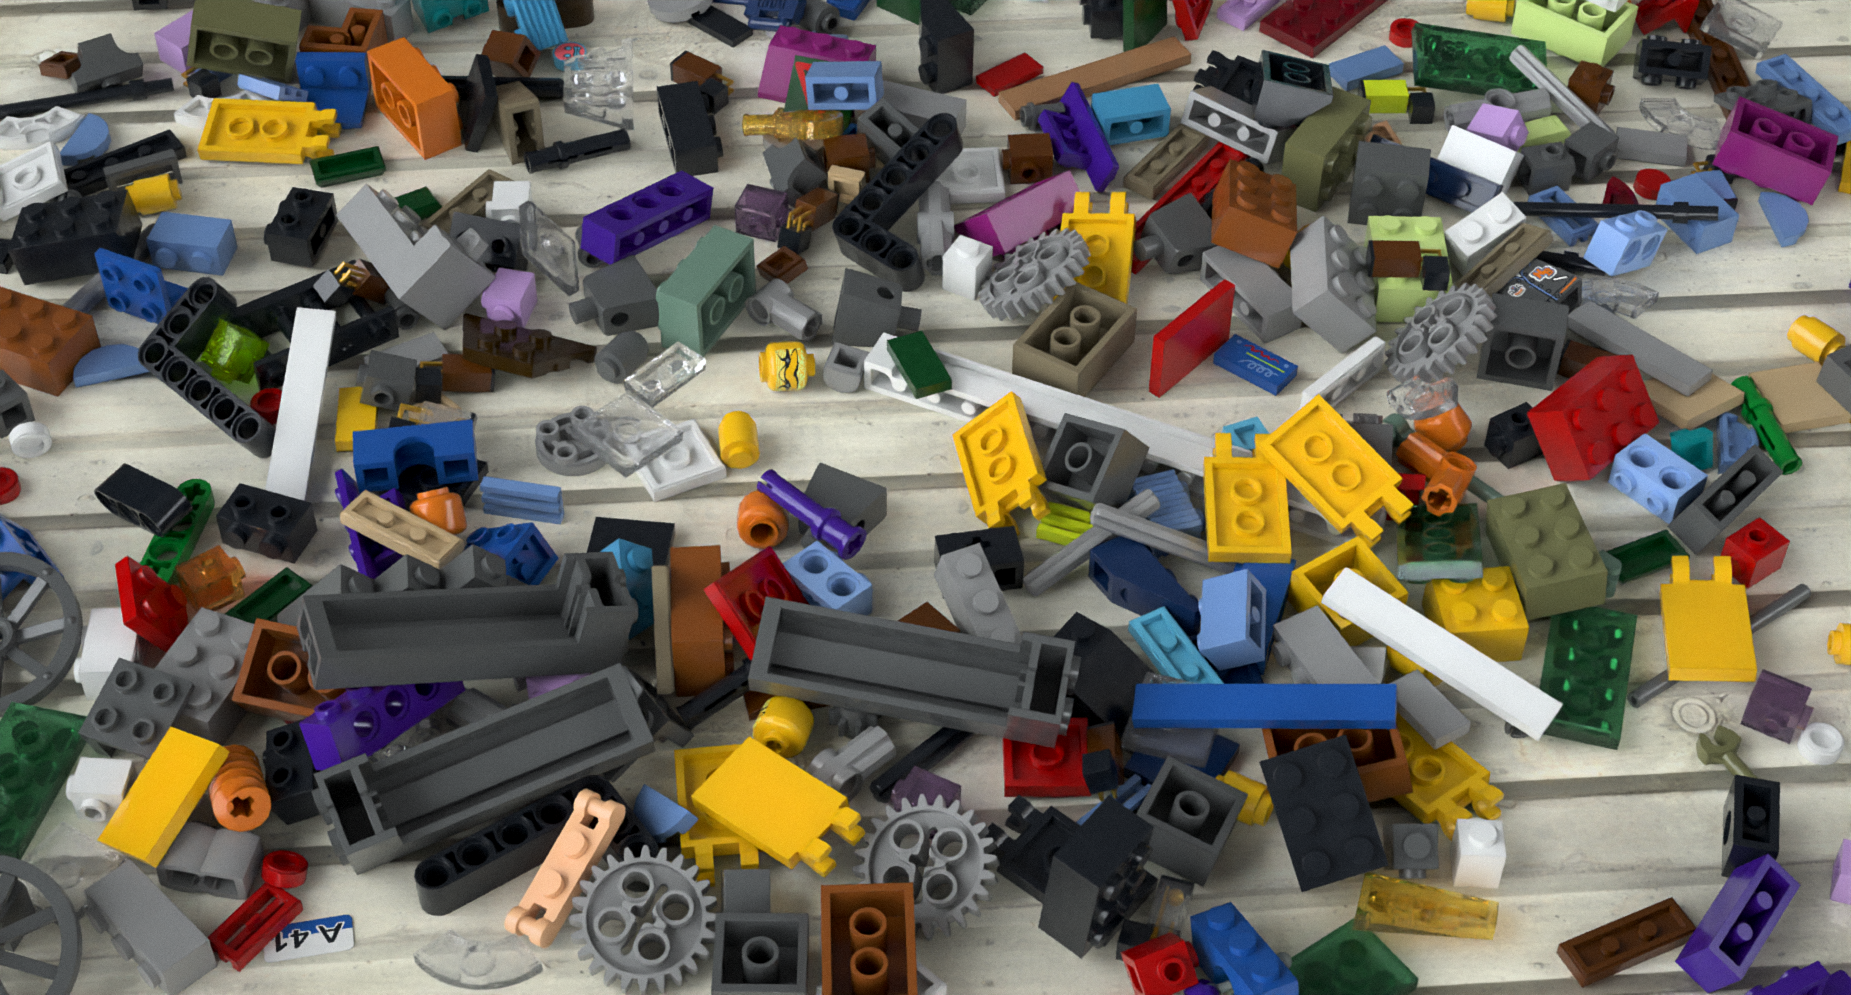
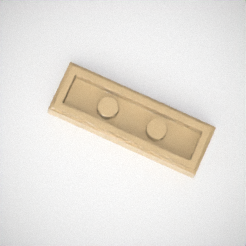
(401, 530)

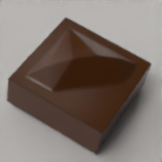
(60, 65)
(782, 265)

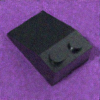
(944, 46)
(1105, 673)

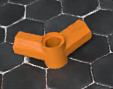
(1445, 472)

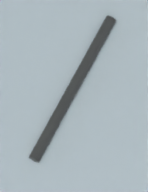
(1757, 620)

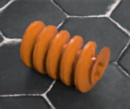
(239, 791)

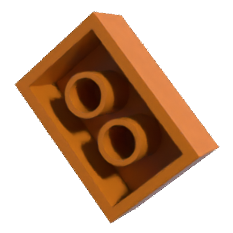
(415, 97)

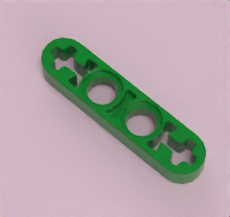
(182, 541)

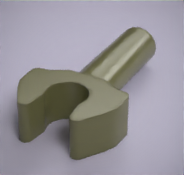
(1724, 753)

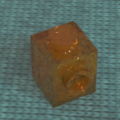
(211, 579)

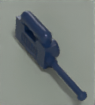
(762, 12)

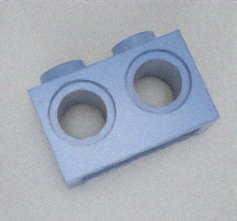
(1625, 242)
(1656, 478)
(829, 581)

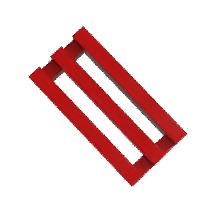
(259, 927)

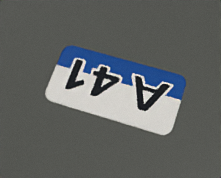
(311, 939)

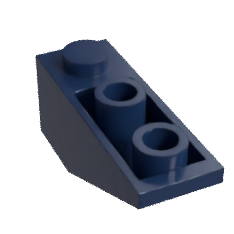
(1139, 582)

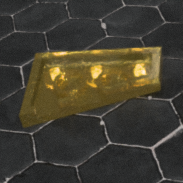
(1419, 909)

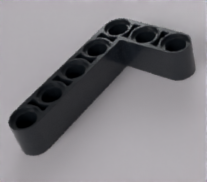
(865, 221)
(172, 354)
(518, 846)

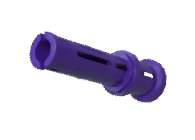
(824, 522)

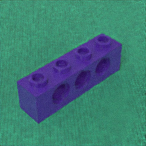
(646, 217)
(370, 719)

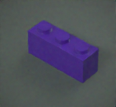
(1738, 923)

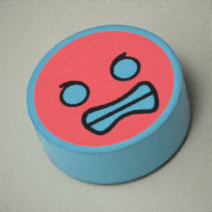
(566, 50)

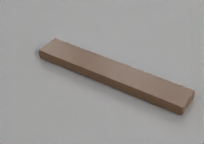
(1099, 75)

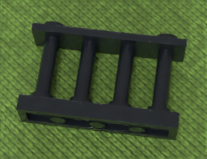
(278, 312)

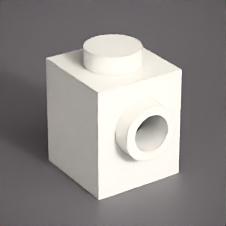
(507, 199)
(966, 267)
(99, 787)
(1477, 853)

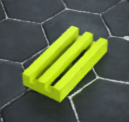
(1066, 518)

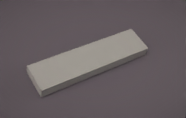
(1649, 352)

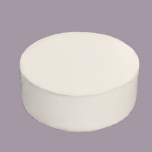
(30, 439)
(1820, 743)

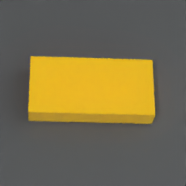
(352, 417)

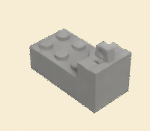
(420, 265)

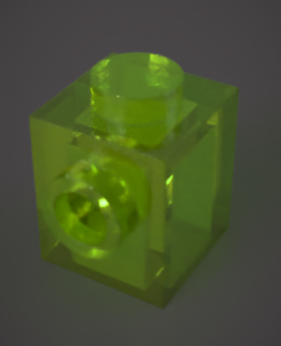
(232, 352)

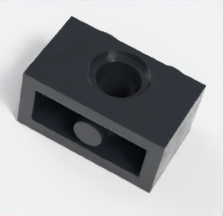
(1750, 822)

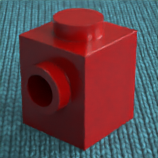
(1755, 552)
(1161, 965)

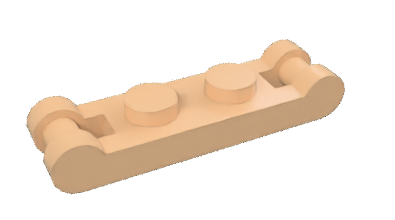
(565, 867)

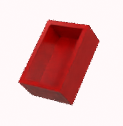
(1593, 417)

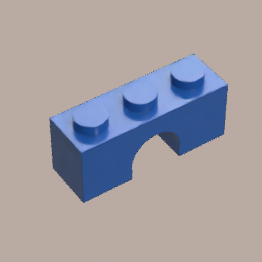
(386, 452)
(1235, 952)

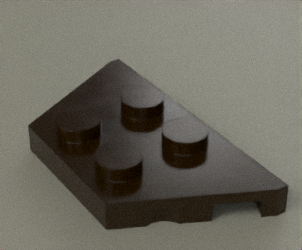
(518, 349)

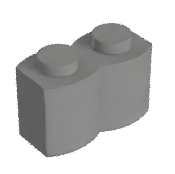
(211, 861)

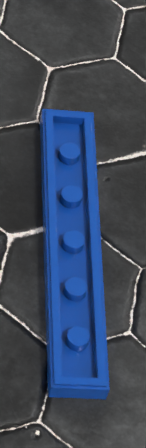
(1265, 706)

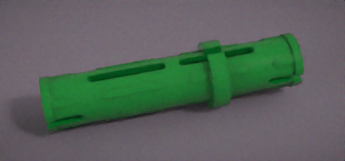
(1759, 413)

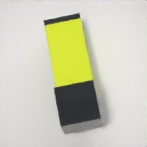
(1393, 97)

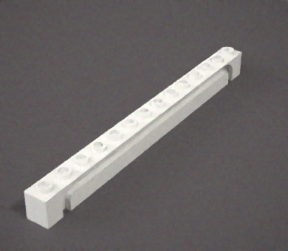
(980, 386)

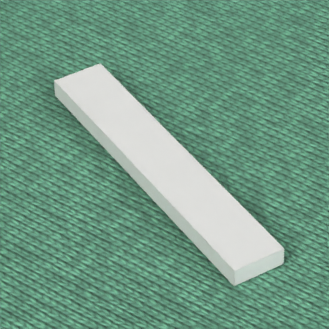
(301, 403)
(1442, 653)

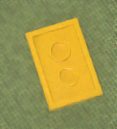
(163, 796)

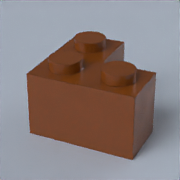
(360, 32)

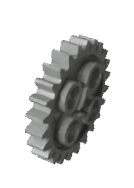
(1034, 274)
(1441, 334)
(964, 871)
(609, 902)

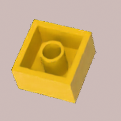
(1315, 578)
(1481, 612)

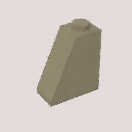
(518, 120)

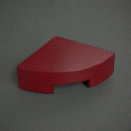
(1618, 193)

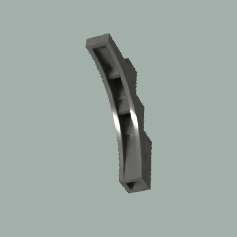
(468, 570)

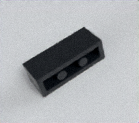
(689, 128)

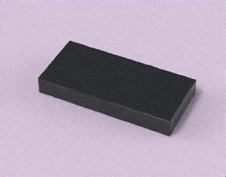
(721, 26)

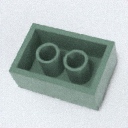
(707, 290)

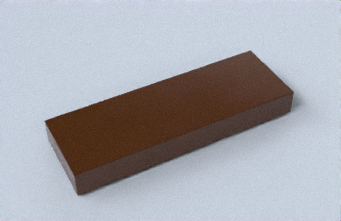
(1626, 942)

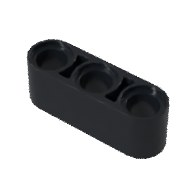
(143, 500)

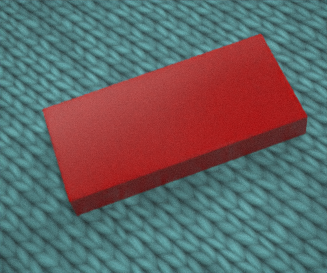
(1009, 74)

